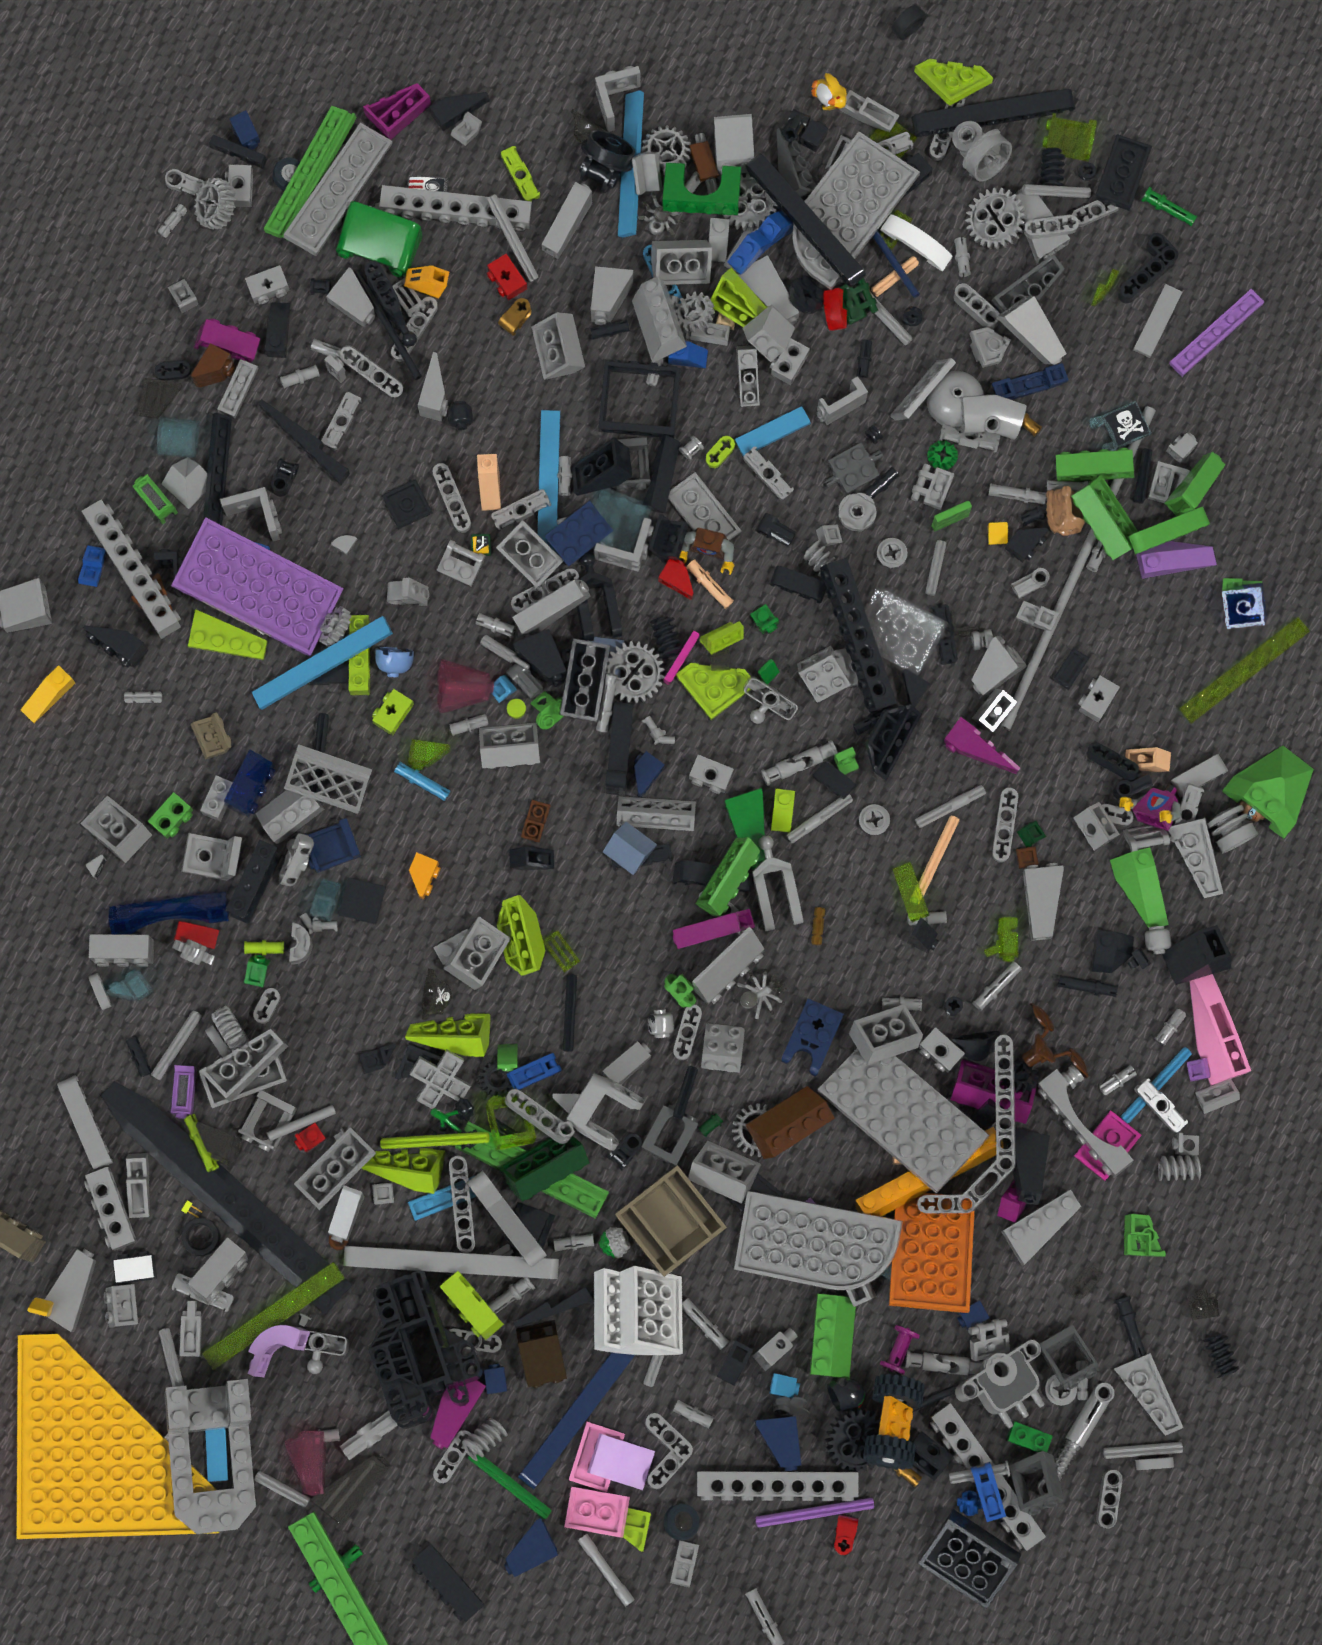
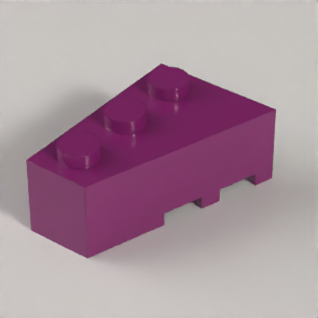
(229, 339)

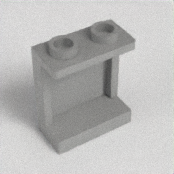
(856, 398)

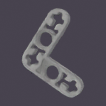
(673, 1454)

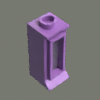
(183, 1091)

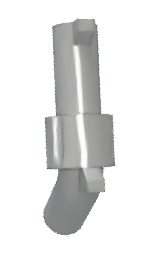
(658, 734)
(316, 925)

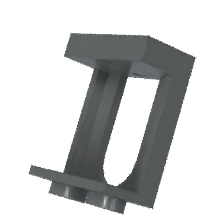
(641, 445)
(674, 1157)

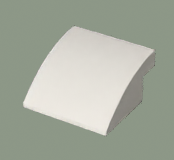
(637, 1312)

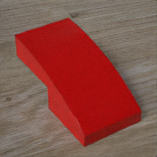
(833, 307)
(199, 934)

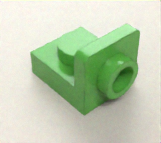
(846, 761)

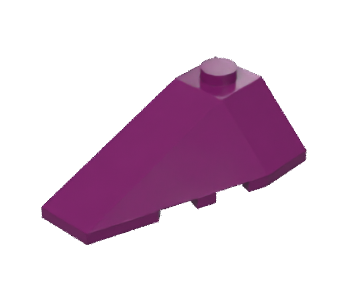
(967, 741)

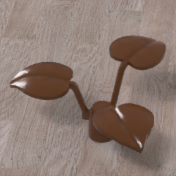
(1041, 1052)

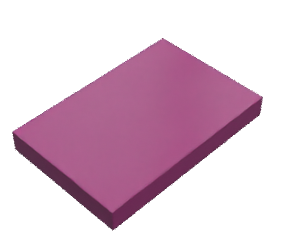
(1112, 1131)

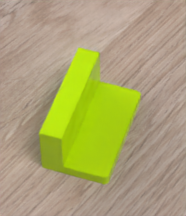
(723, 637)

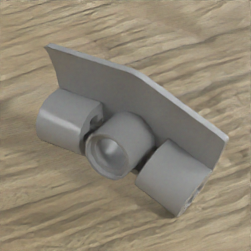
(1006, 414)

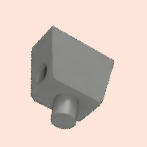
(770, 1353)

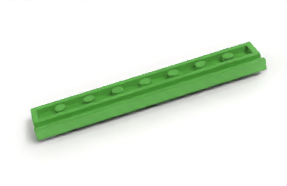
(311, 169)
(571, 1190)
(336, 1581)

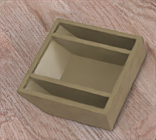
(670, 1221)
(18, 1239)

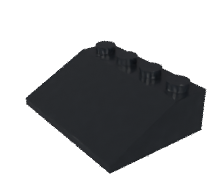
(970, 1559)

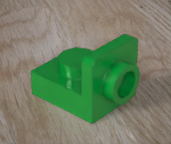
(765, 619)
(256, 970)

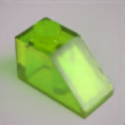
(426, 753)

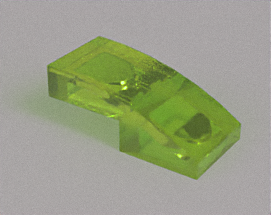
(1103, 290)

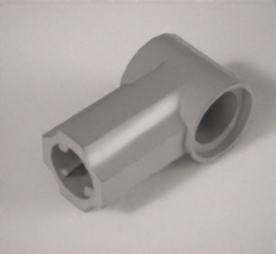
(1029, 583)

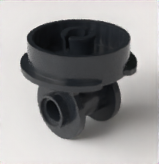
(605, 157)

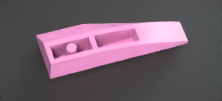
(1216, 1032)

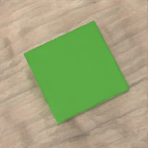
(951, 515)

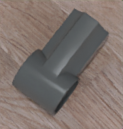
(524, 680)

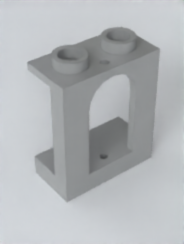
(248, 1128)

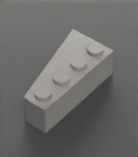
(244, 1064)
(1037, 1228)

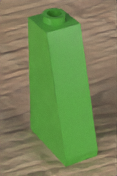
(1195, 484)

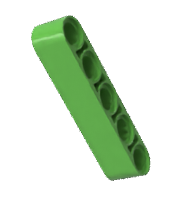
(1169, 530)

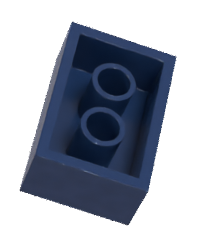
(578, 533)

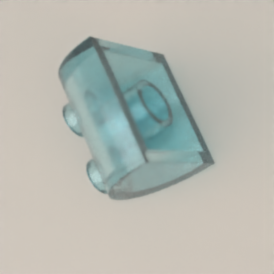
(178, 437)

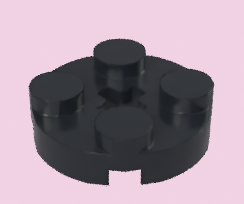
(805, 286)

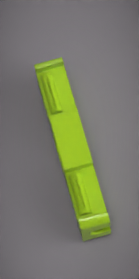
(514, 164)

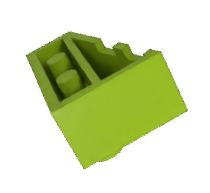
(471, 1305)

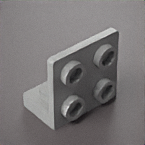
(823, 674)

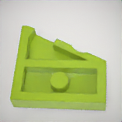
(636, 1527)

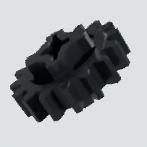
(1024, 1076)

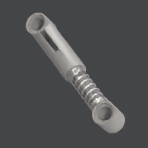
(1080, 1430)

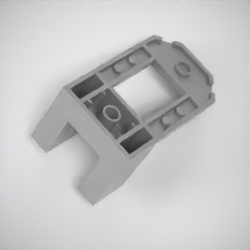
(204, 1411)

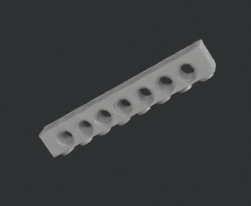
(448, 200)
(94, 516)
(949, 1414)
(849, 1481)

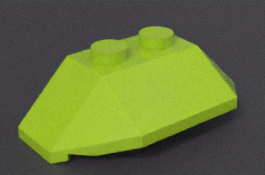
(526, 946)

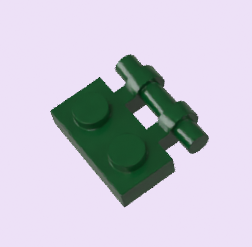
(852, 302)

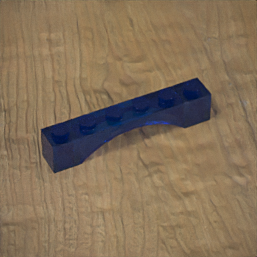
(131, 917)

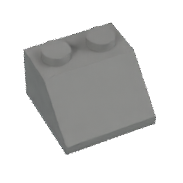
(769, 332)

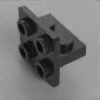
(668, 538)

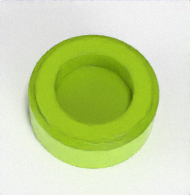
(516, 708)

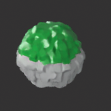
(614, 1242)

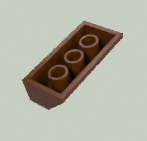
(789, 1122)

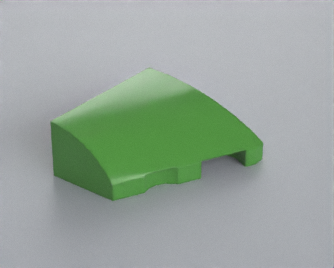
(1140, 1228)

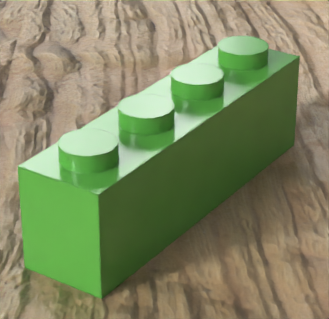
(1090, 465)

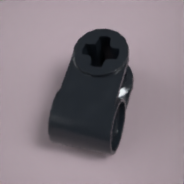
(285, 474)
(625, 1152)

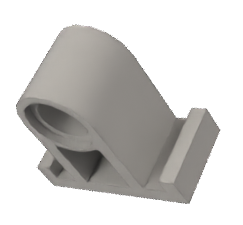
(407, 592)

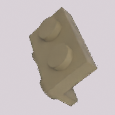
(211, 736)

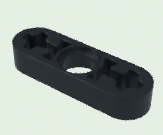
(1098, 757)

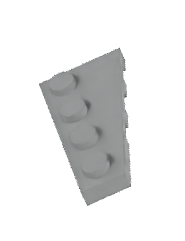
(1197, 851)
(1148, 1387)

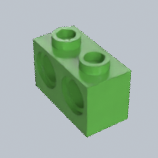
(166, 812)

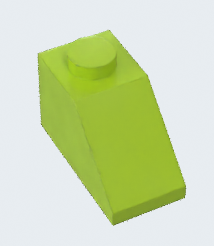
(783, 810)

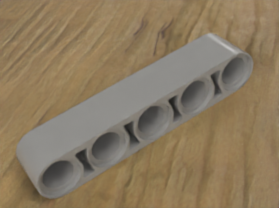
(84, 1123)
(461, 1213)

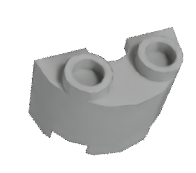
(303, 946)

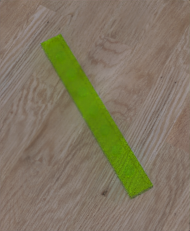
(1244, 670)
(273, 1315)

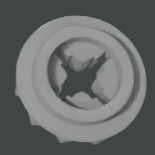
(895, 545)
(879, 812)
(1052, 1394)

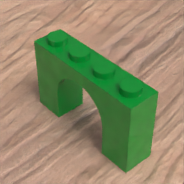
(722, 201)

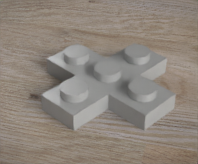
(440, 1079)

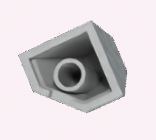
(996, 666)

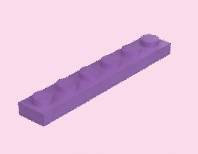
(1216, 332)

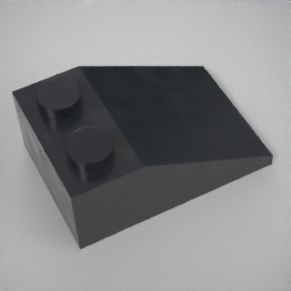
(602, 468)

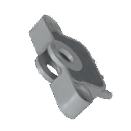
(1010, 1389)

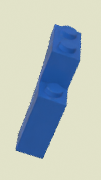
(756, 243)

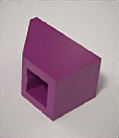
(1009, 1206)

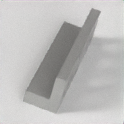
(656, 816)

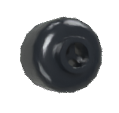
(460, 415)

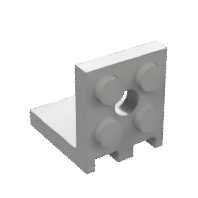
(613, 83)
(251, 500)
(626, 559)
(222, 856)

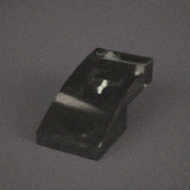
(720, 660)

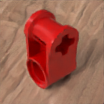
(845, 1530)

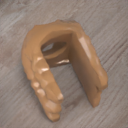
(1062, 513)

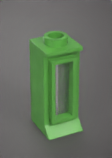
(154, 497)

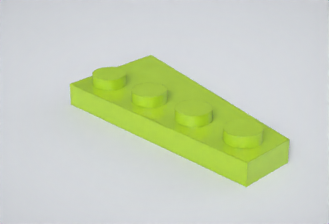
(218, 636)

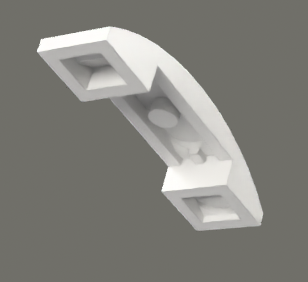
(917, 240)

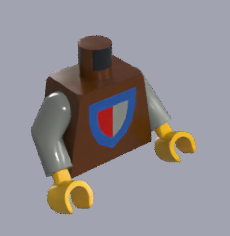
(710, 544)

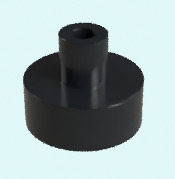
(912, 316)

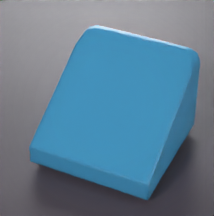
(503, 688)

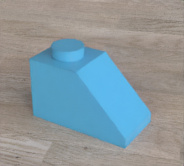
(784, 1386)

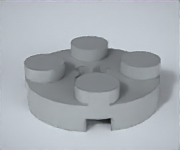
(856, 501)

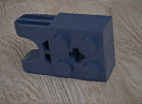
(811, 1040)

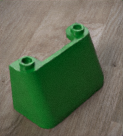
(379, 237)

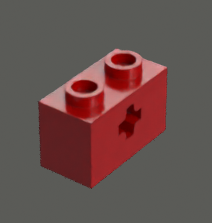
(504, 267)

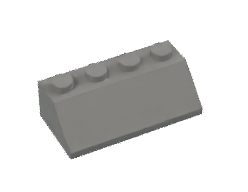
(658, 319)
(269, 1077)
(334, 1168)

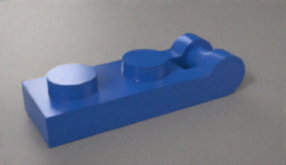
(533, 1072)
(988, 1492)

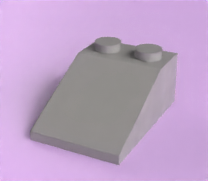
(733, 141)
(432, 400)
(529, 553)
(116, 829)
(477, 953)

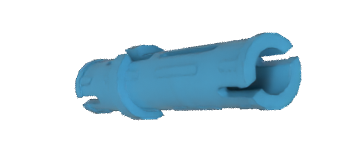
(422, 781)

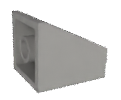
(609, 292)
(24, 606)

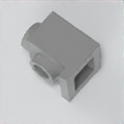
(1182, 447)

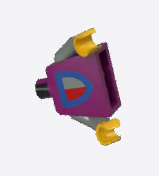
(1155, 808)

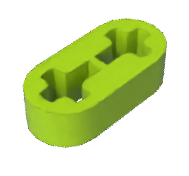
(717, 449)

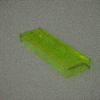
(911, 892)

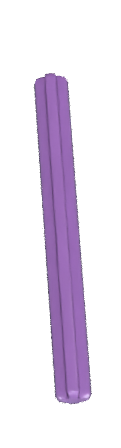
(814, 1512)

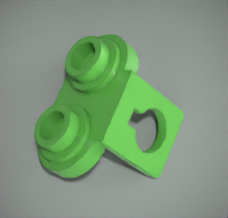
(549, 712)
(680, 989)

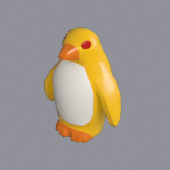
(829, 92)

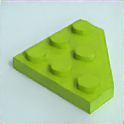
(952, 80)
(713, 689)

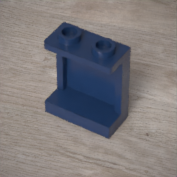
(333, 846)

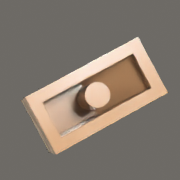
(1150, 759)

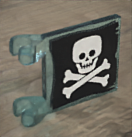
(1123, 425)

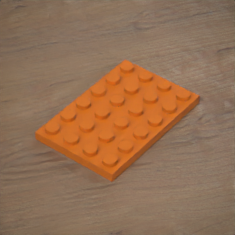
(933, 1258)

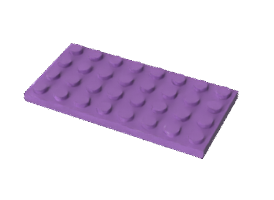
(256, 586)

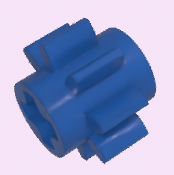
(969, 1503)

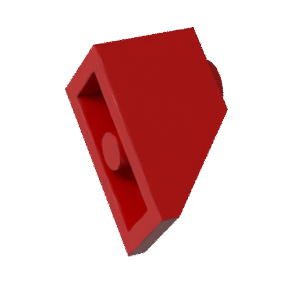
(677, 578)

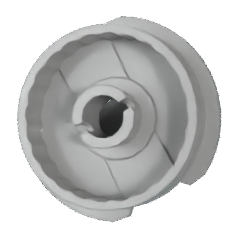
(982, 152)

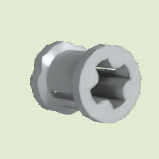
(691, 448)

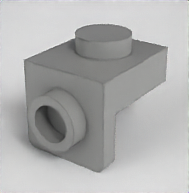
(467, 129)

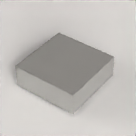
(383, 1193)

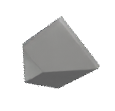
(186, 481)

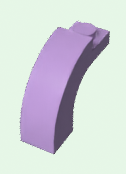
(270, 1341)

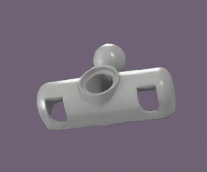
(761, 691)
(295, 859)
(329, 1346)

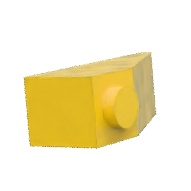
(47, 694)

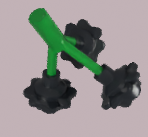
(463, 1109)

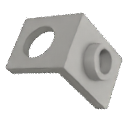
(1177, 1144)

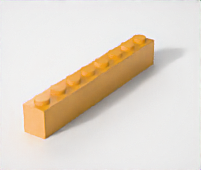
(910, 1187)

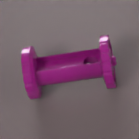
(899, 1349)

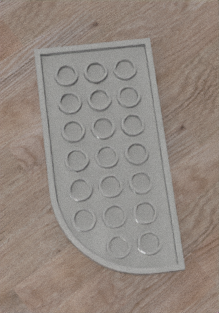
(854, 201)
(814, 1242)

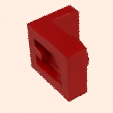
(309, 1138)

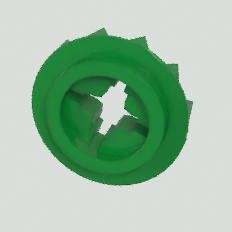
(947, 462)

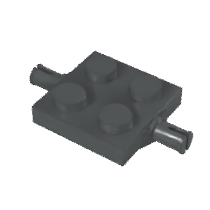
(853, 468)

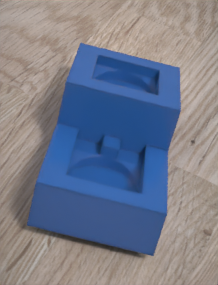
(92, 566)

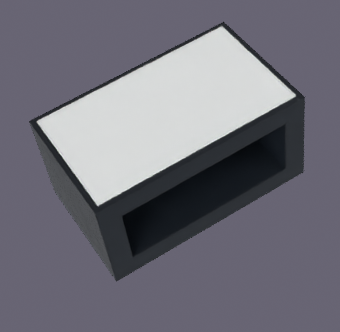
(134, 1269)

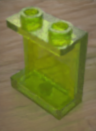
(1071, 137)

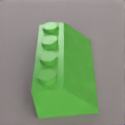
(1105, 516)
(728, 876)
(832, 1336)

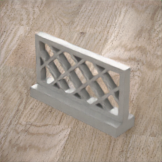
(335, 766)

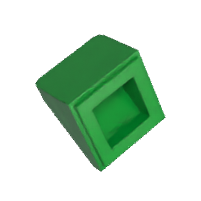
(768, 671)

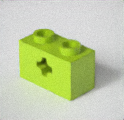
(391, 722)

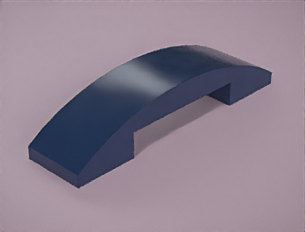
(1032, 383)

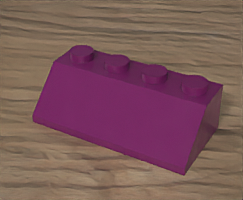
(977, 1084)

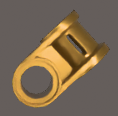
(513, 318)

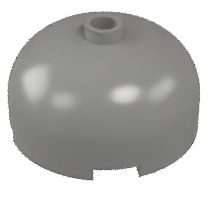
(945, 405)

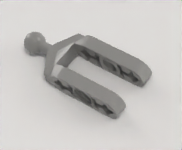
(769, 865)

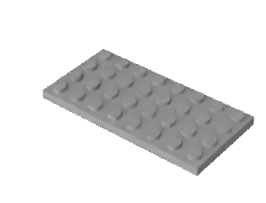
(904, 1117)

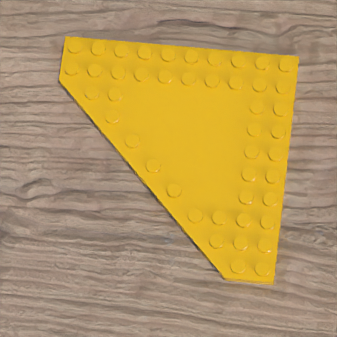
(86, 1453)

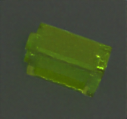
(511, 1140)

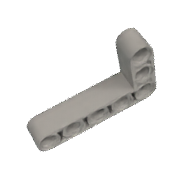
(506, 1219)

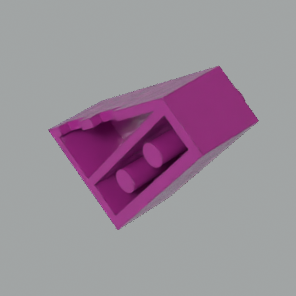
(398, 111)

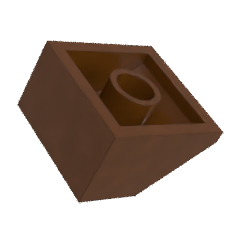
(213, 367)

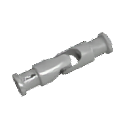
(790, 766)
(941, 1363)

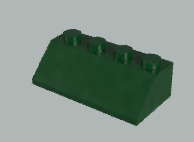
(543, 1166)

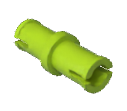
(264, 947)

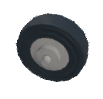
(284, 171)

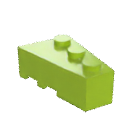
(736, 299)

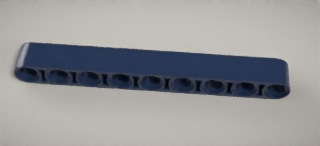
(574, 1418)

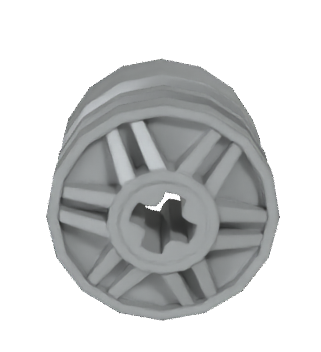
(1232, 828)

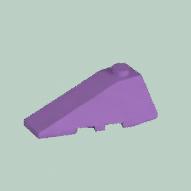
(1174, 558)

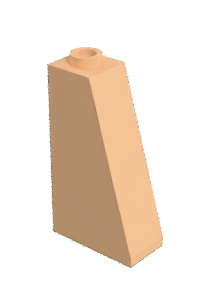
(489, 481)

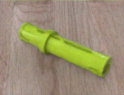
(210, 1163)

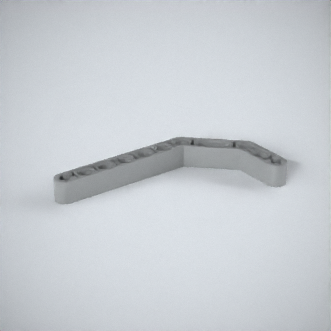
(1000, 1135)

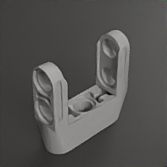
(588, 1102)

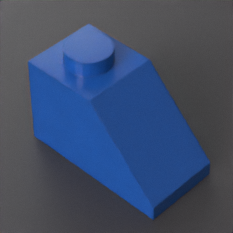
(689, 356)

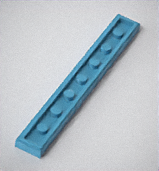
(632, 134)
(548, 470)
(322, 662)

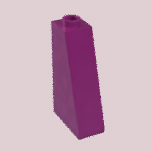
(713, 928)
(452, 1417)

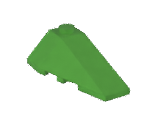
(1140, 882)

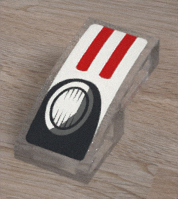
(427, 183)

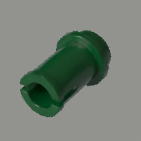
(709, 1125)

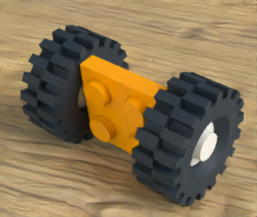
(891, 1445)

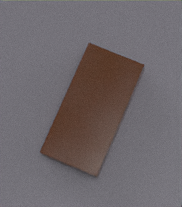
(703, 161)

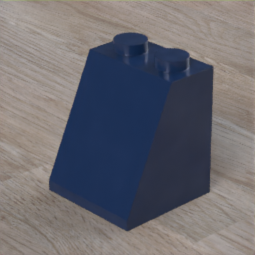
(782, 1440)
(531, 1550)

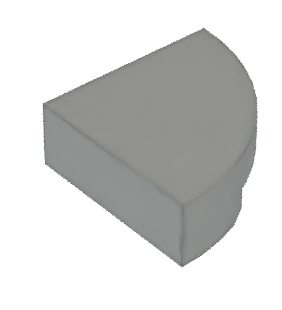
(344, 543)

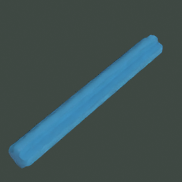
(1158, 1082)

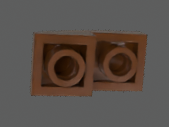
(535, 821)

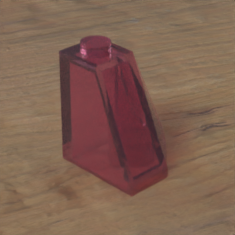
(461, 686)
(308, 1460)

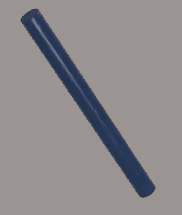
(895, 264)

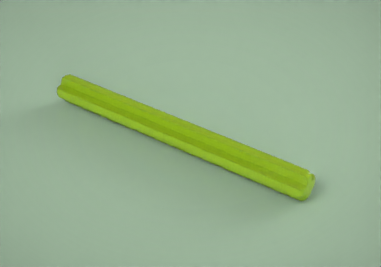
(434, 1140)

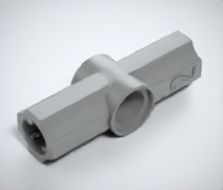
(368, 1435)

